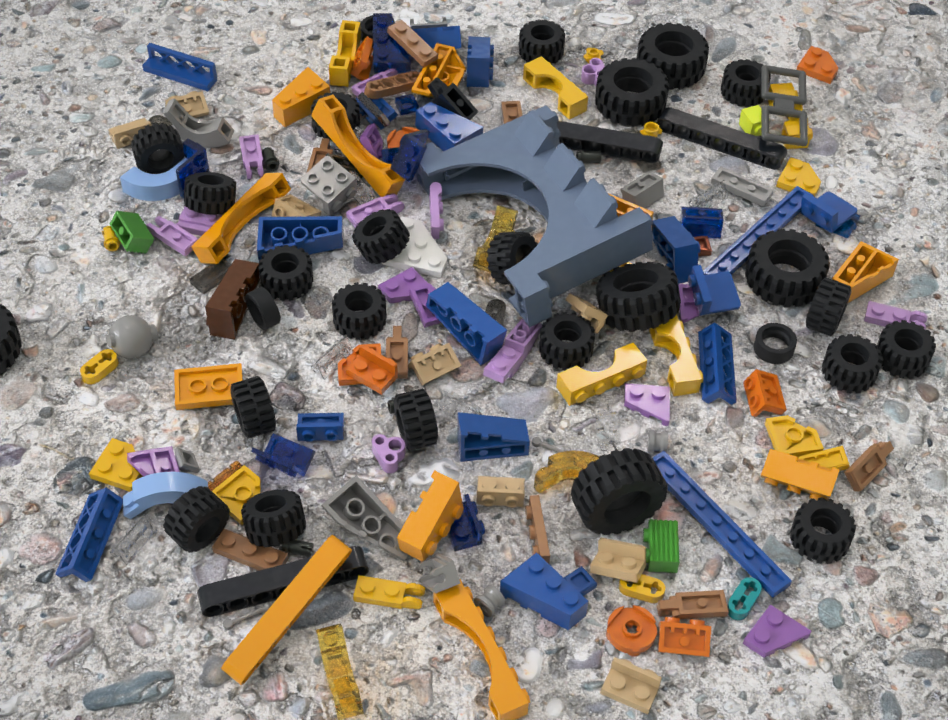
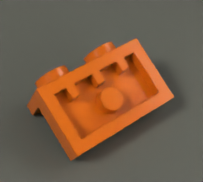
(363, 60)
(373, 369)
(764, 393)
(684, 638)

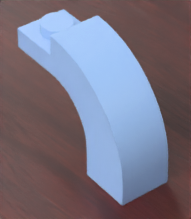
(151, 186)
(158, 489)

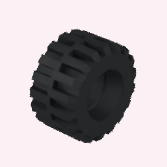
(541, 39)
(743, 83)
(351, 107)
(155, 138)
(209, 193)
(381, 236)
(506, 251)
(286, 272)
(357, 298)
(828, 306)
(918, 346)
(856, 351)
(566, 354)
(253, 407)
(416, 419)
(273, 518)
(196, 519)
(818, 545)

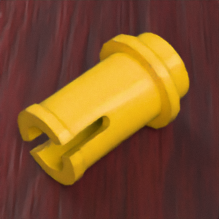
(111, 242)

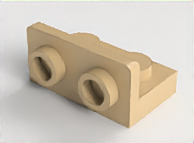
(193, 103)
(123, 134)
(293, 207)
(588, 311)
(435, 363)
(500, 491)
(619, 560)
(631, 685)

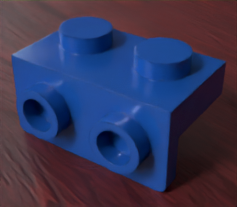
(389, 112)
(320, 426)

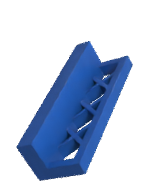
(180, 70)
(713, 362)
(90, 535)

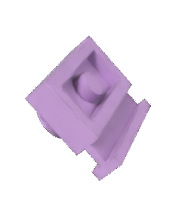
(196, 222)

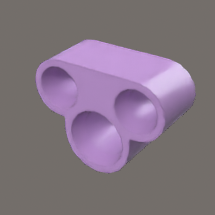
(591, 71)
(385, 455)

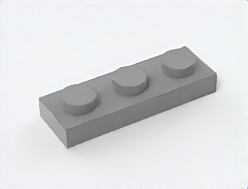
(743, 186)

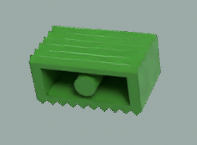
(132, 231)
(662, 546)

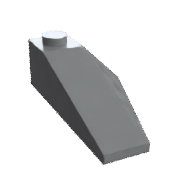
(366, 516)

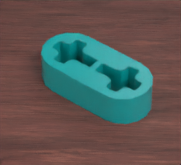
(748, 601)

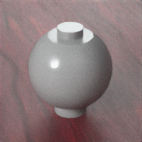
(131, 336)

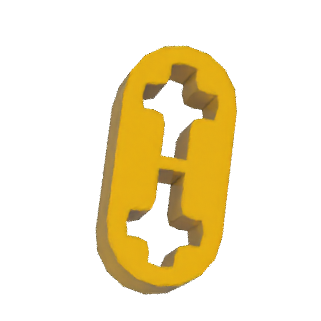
(99, 366)
(642, 589)

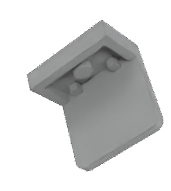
(330, 184)

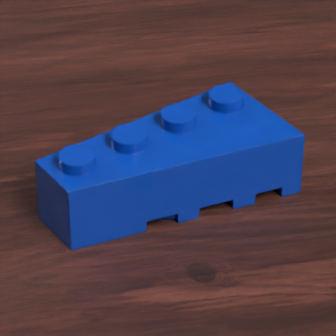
(310, 233)
(467, 322)

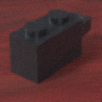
(451, 98)

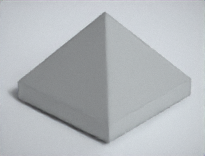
(186, 460)

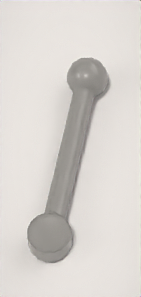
(536, 441)
(228, 623)

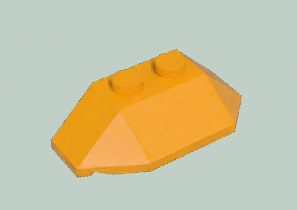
(447, 68)

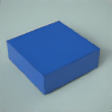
(581, 581)

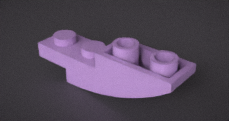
(513, 353)

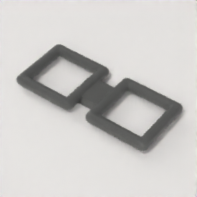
(783, 105)

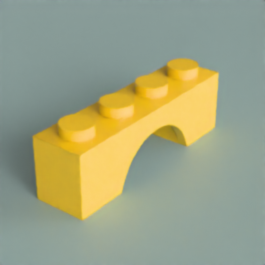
(348, 43)
(541, 74)
(790, 127)
(683, 374)
(578, 384)

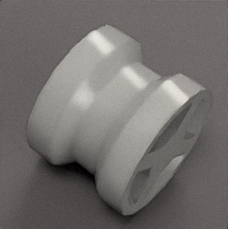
(657, 441)
(489, 600)

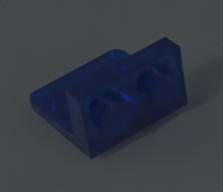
(410, 154)
(196, 163)
(285, 456)

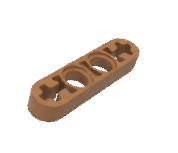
(391, 85)

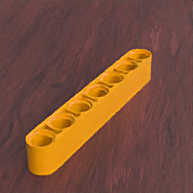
(286, 610)

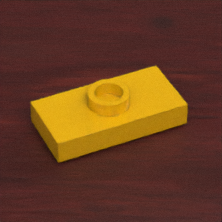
(829, 458)

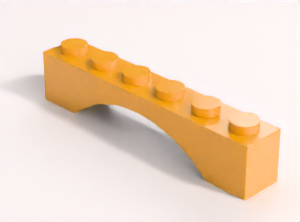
(334, 121)
(218, 238)
(458, 610)

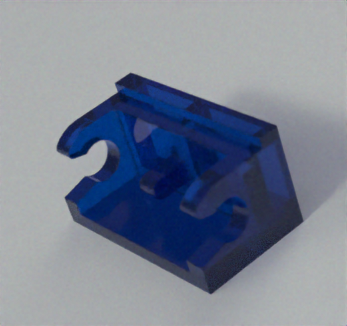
(702, 221)

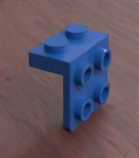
(827, 210)
(713, 291)

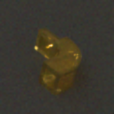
(503, 222)
(562, 467)
(338, 672)

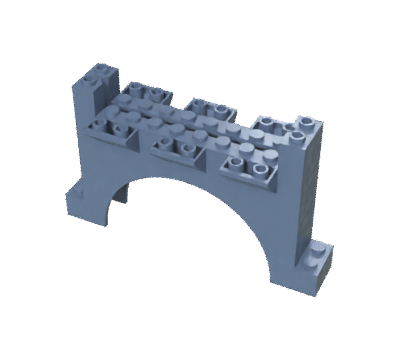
(582, 227)

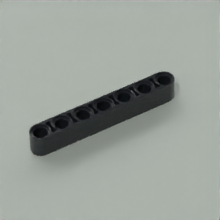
(722, 138)
(610, 142)
(268, 584)

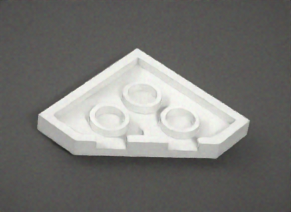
(421, 251)

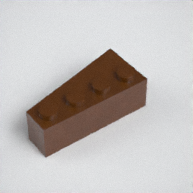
(228, 304)

